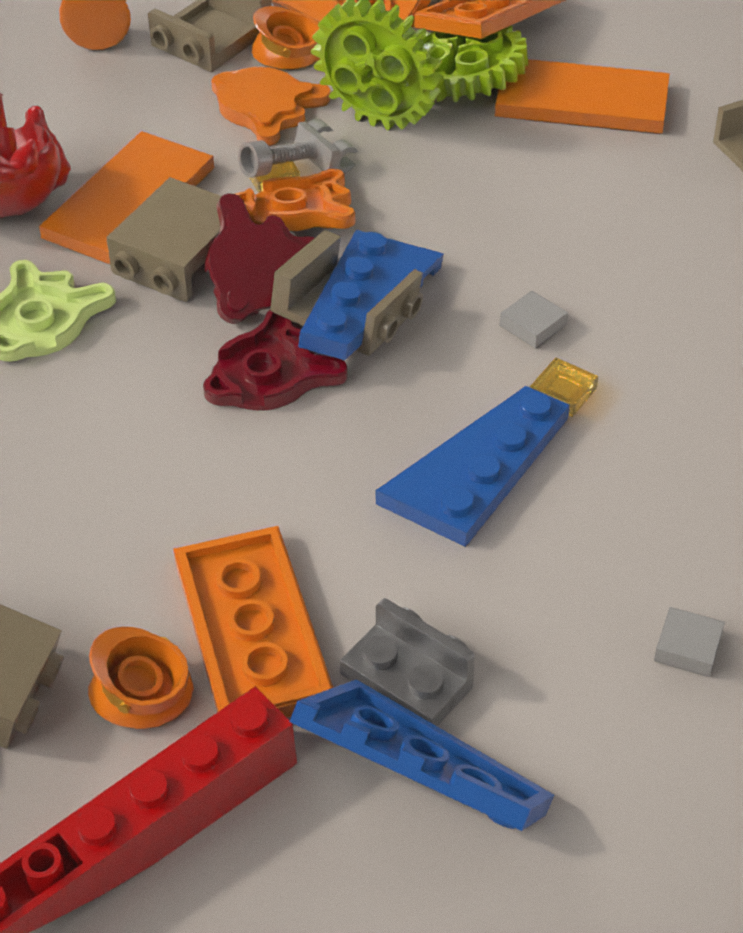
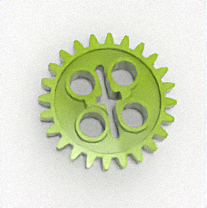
(377, 63)
(477, 64)

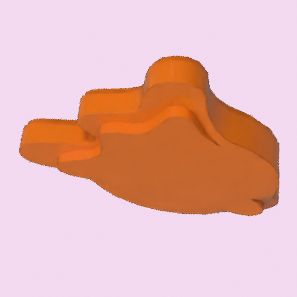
(266, 100)
(303, 201)

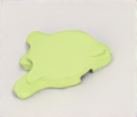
(45, 310)

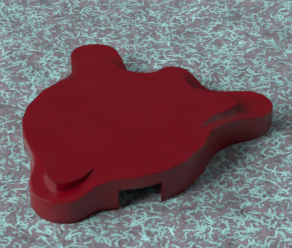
(246, 259)
(269, 369)

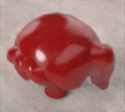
(29, 163)

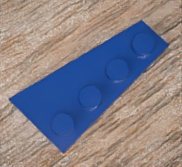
(360, 280)
(474, 470)
(419, 750)

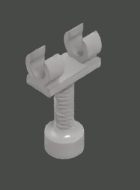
(257, 157)

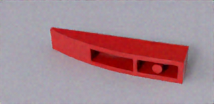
(147, 813)

